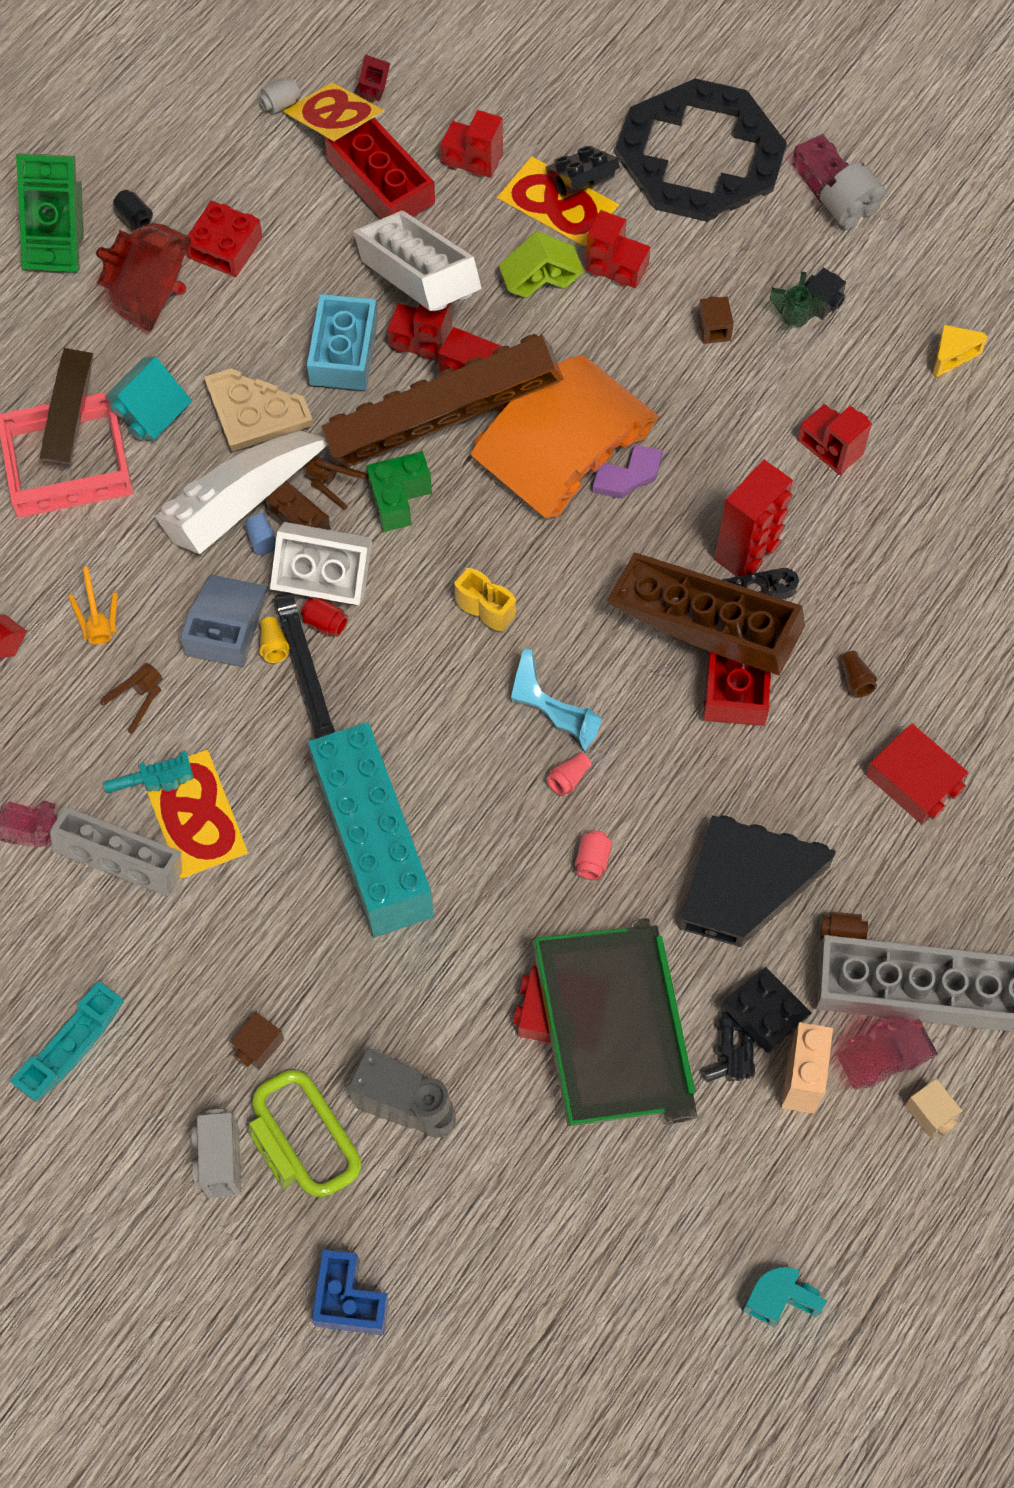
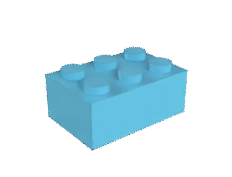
(342, 342)

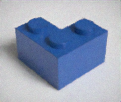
(340, 1304)

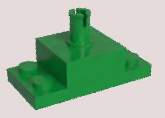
(49, 212)

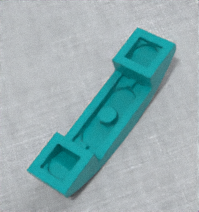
(70, 1044)

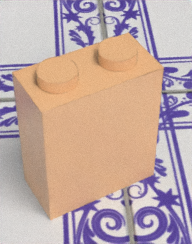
(807, 1068)

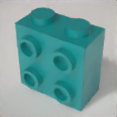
(148, 398)

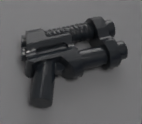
(735, 1060)

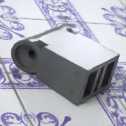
(402, 1095)

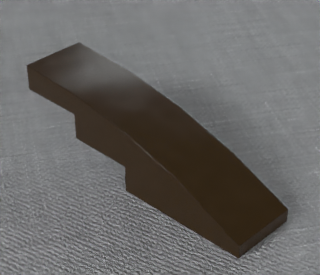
(66, 406)

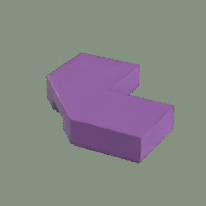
(620, 481)

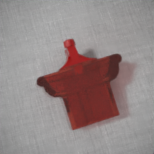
(143, 271)

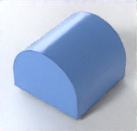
(260, 534)

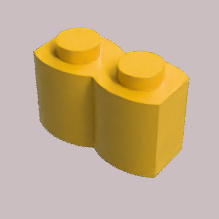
(489, 601)

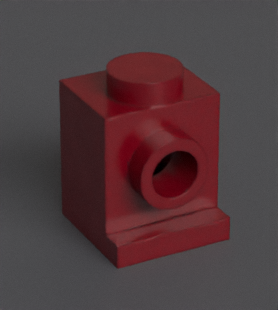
(371, 78)

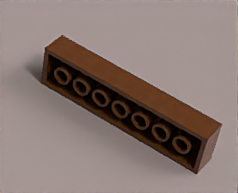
(442, 401)

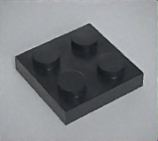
(766, 1009)

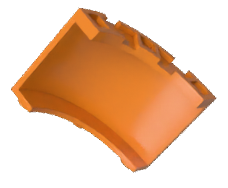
(560, 433)

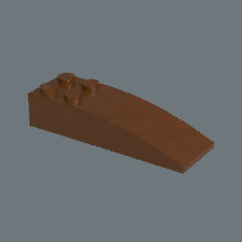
(710, 612)

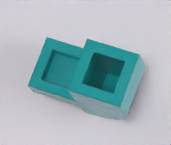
(778, 1288)

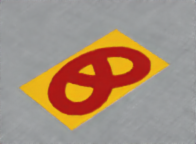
(333, 111)
(538, 197)
(199, 819)

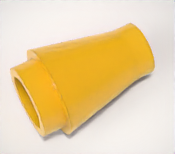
(272, 641)

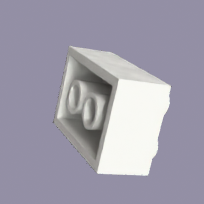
(321, 563)

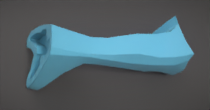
(567, 718)

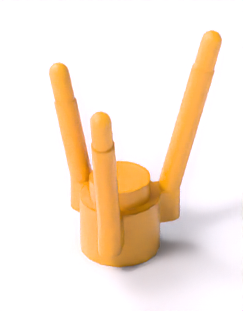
(97, 628)

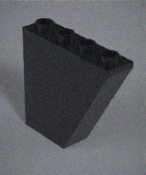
(748, 879)

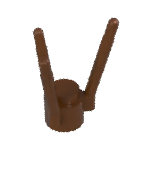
(325, 471)
(143, 680)

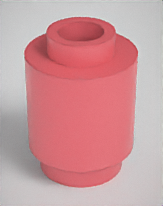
(593, 855)

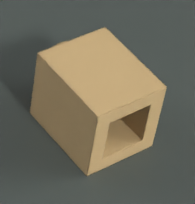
(934, 1109)

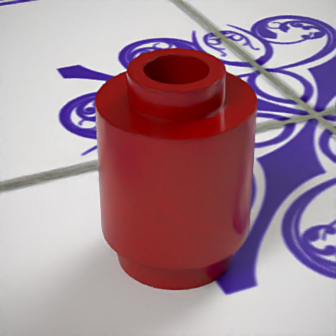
(324, 616)

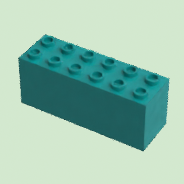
(371, 829)

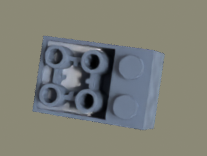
(223, 620)

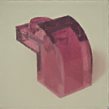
(27, 825)

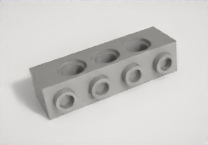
(116, 851)

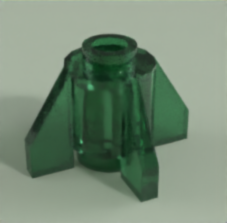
(797, 304)

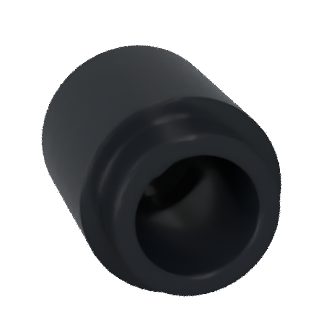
(132, 209)

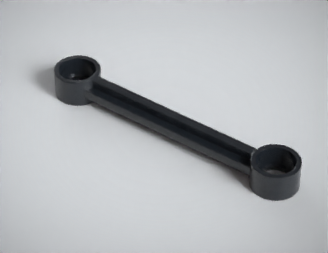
(304, 664)

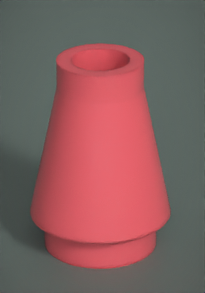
(567, 775)

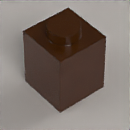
(715, 319)
(256, 1041)

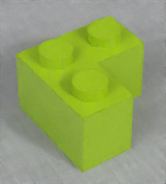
(540, 261)

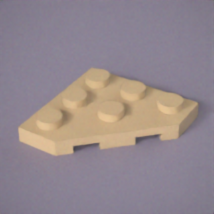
(254, 409)

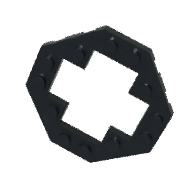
(670, 108)

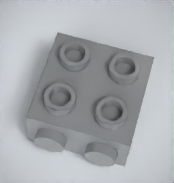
(218, 1154)

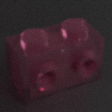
(818, 163)

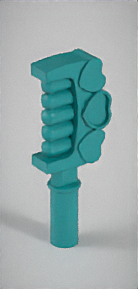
(156, 776)

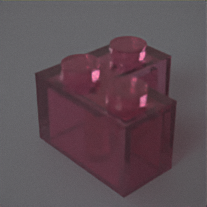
(885, 1051)

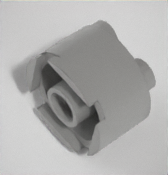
(853, 195)

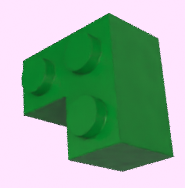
(394, 483)

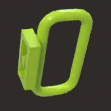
(278, 1151)

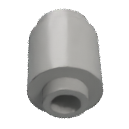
(279, 95)

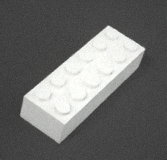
(418, 260)

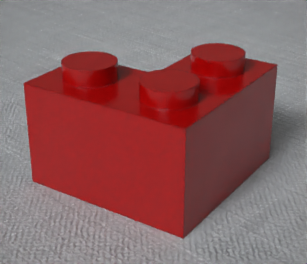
(474, 146)
(612, 253)
(419, 329)
(835, 436)

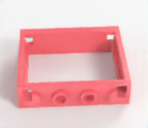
(67, 493)

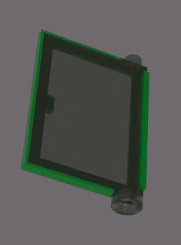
(615, 1025)

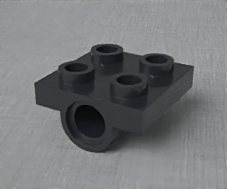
(582, 170)

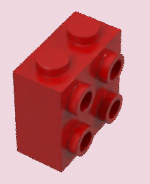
(224, 238)

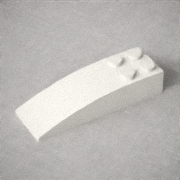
(234, 489)

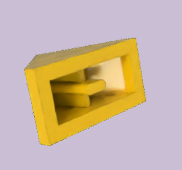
(957, 347)

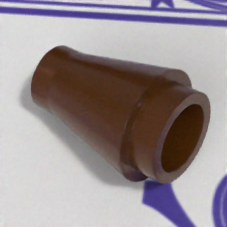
(859, 677)

